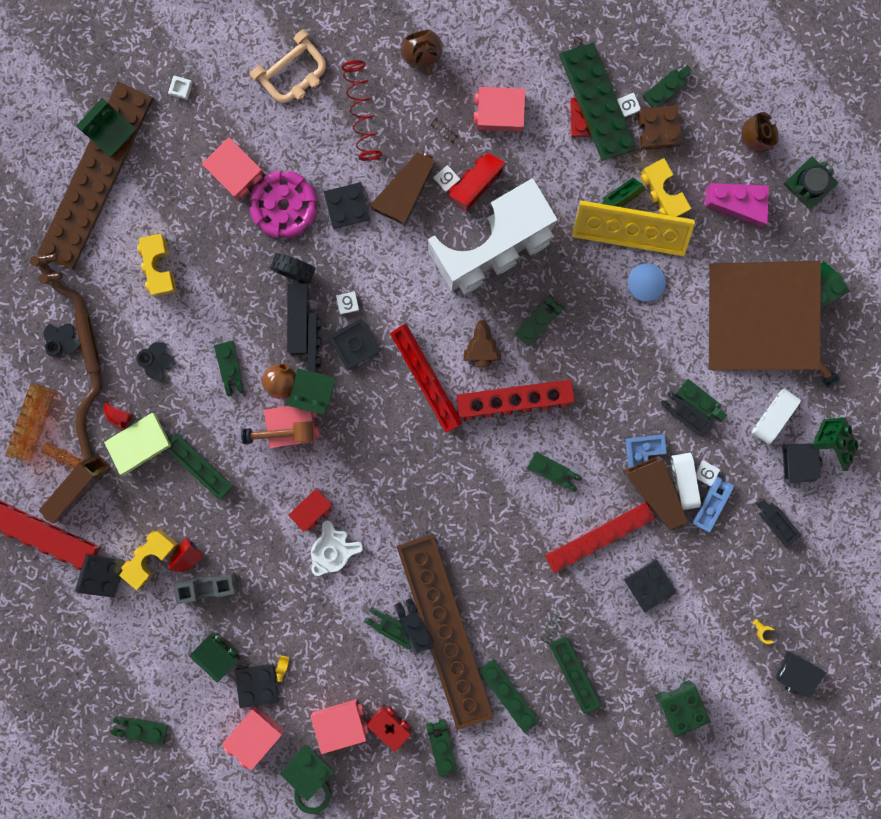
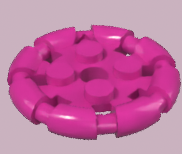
(278, 194)

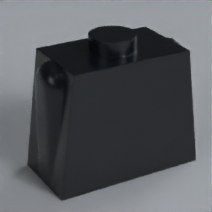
(801, 463)
(799, 675)

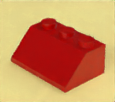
(476, 181)

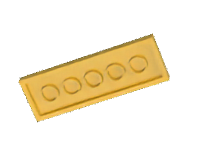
(632, 228)

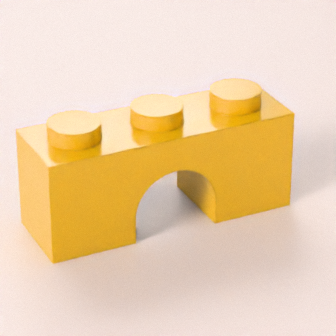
(654, 177)
(151, 250)
(136, 571)

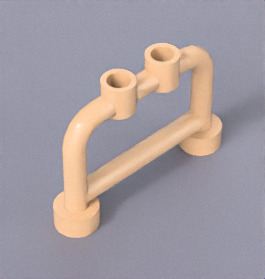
(297, 91)

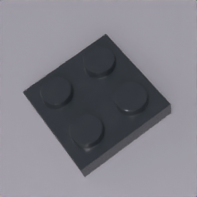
(346, 205)
(354, 344)
(99, 575)
(650, 585)
(256, 685)

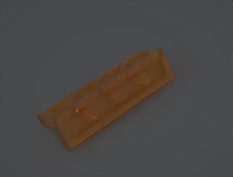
(30, 422)

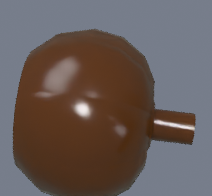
(422, 50)

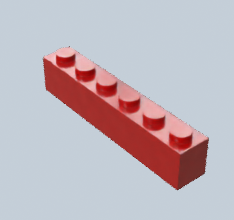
(44, 536)

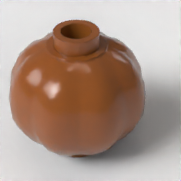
(278, 380)

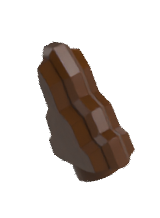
(482, 347)

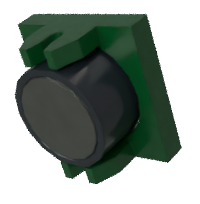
(812, 181)

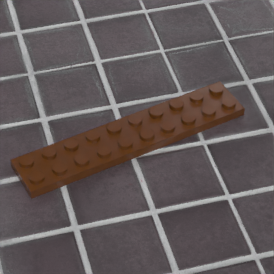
(92, 183)
(445, 628)

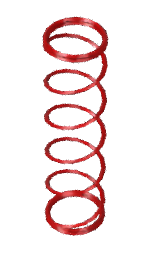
(350, 69)

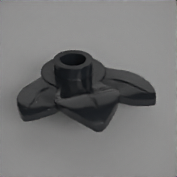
(62, 337)
(158, 360)

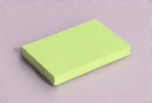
(137, 444)

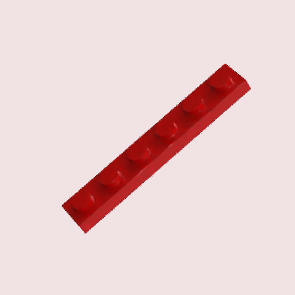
(426, 378)
(599, 537)

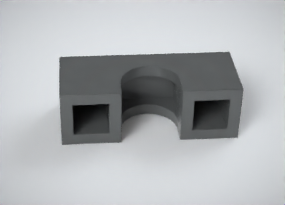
(205, 587)

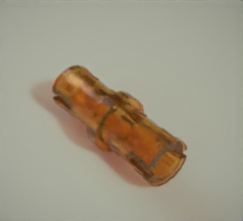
(60, 455)

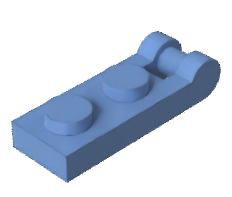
(712, 505)

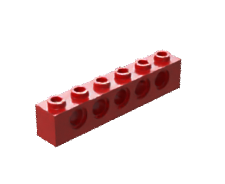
(562, 387)

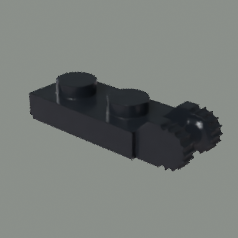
(688, 414)
(414, 628)

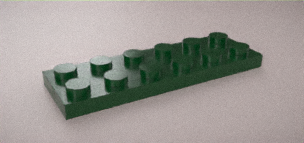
(597, 101)

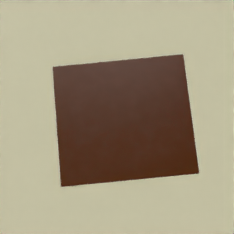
(764, 315)

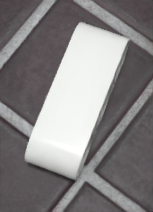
(777, 416)
(686, 481)

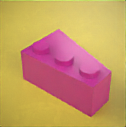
(740, 201)

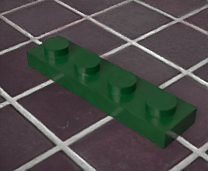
(199, 467)
(574, 674)
(508, 695)

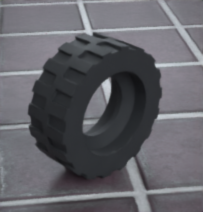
(292, 268)

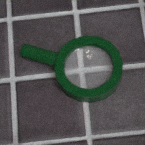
(316, 803)

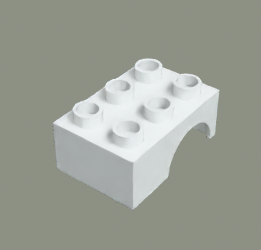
(518, 222)

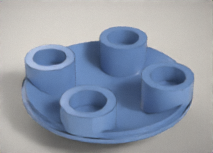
(646, 282)

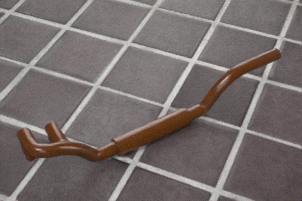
(86, 341)

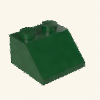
(831, 285)
(215, 656)
(307, 772)

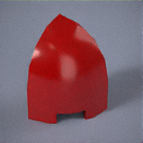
(117, 416)
(184, 557)

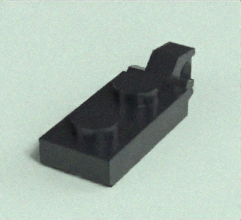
(778, 522)

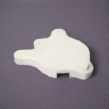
(331, 550)

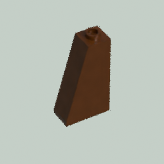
(403, 192)
(74, 488)
(657, 489)

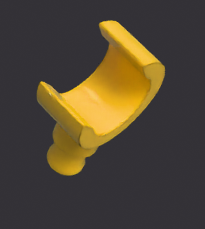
(761, 628)
(282, 667)

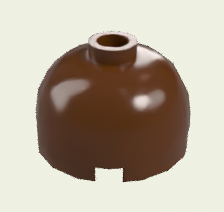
(759, 133)

